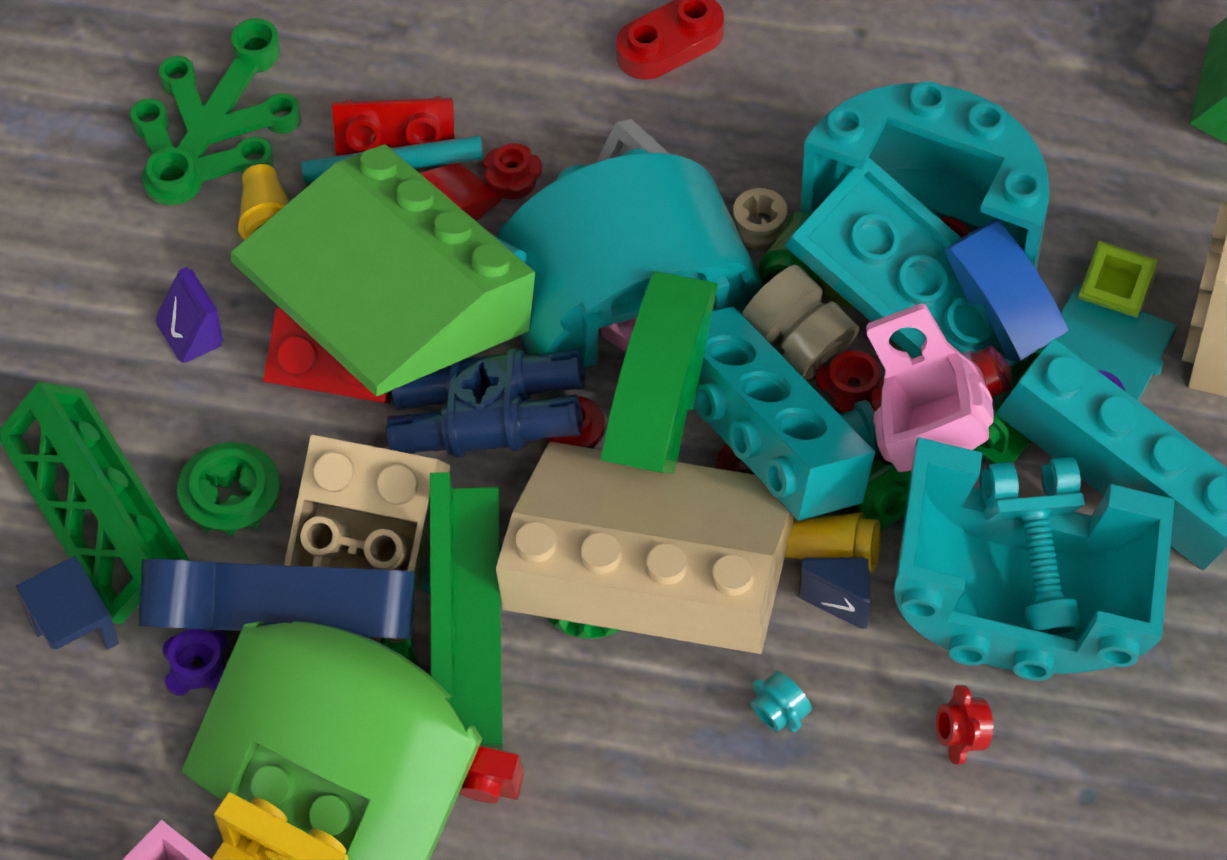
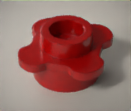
(846, 368)
(964, 724)

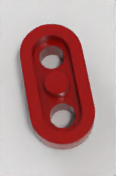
(678, 35)

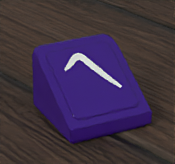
(189, 318)

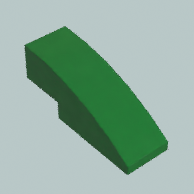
(660, 373)

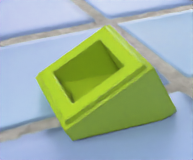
(1118, 279)

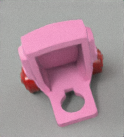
(935, 395)

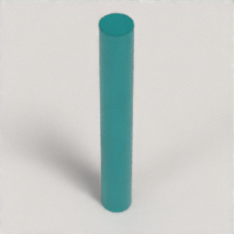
(416, 155)

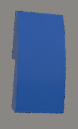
(1005, 282)

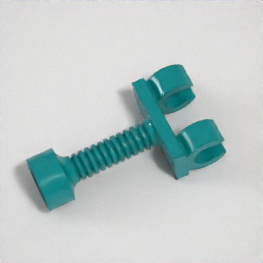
(1061, 485)

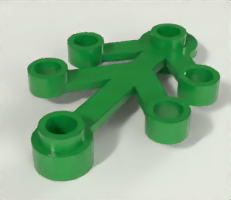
(255, 51)

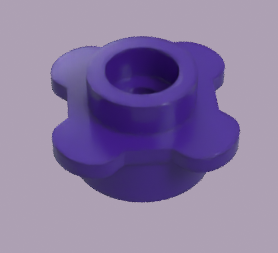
(191, 646)

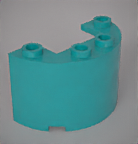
(944, 148)
(605, 233)
(972, 578)

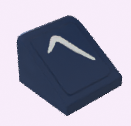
(838, 587)

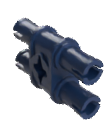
(489, 403)

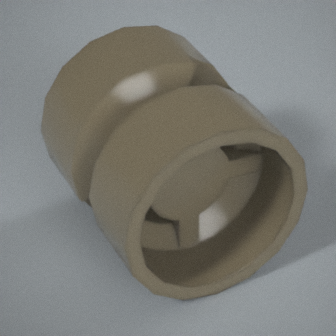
(798, 323)

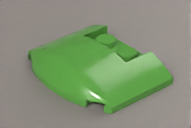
(335, 739)

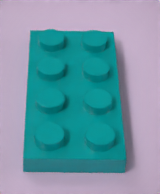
(890, 255)

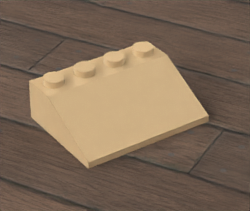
(646, 549)

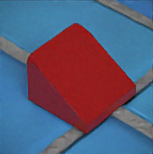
(464, 189)

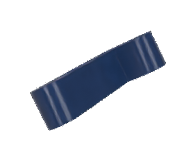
(239, 594)

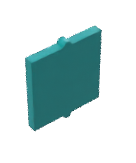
(1117, 342)

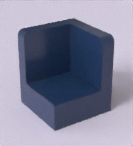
(65, 606)

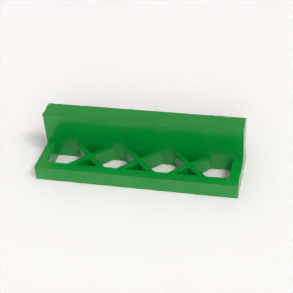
(97, 482)
(467, 603)

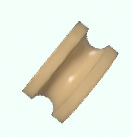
(755, 202)

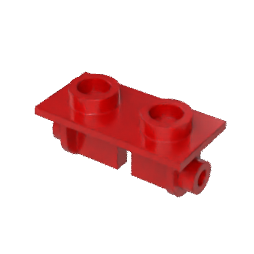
(391, 122)

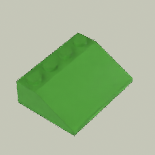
(388, 272)

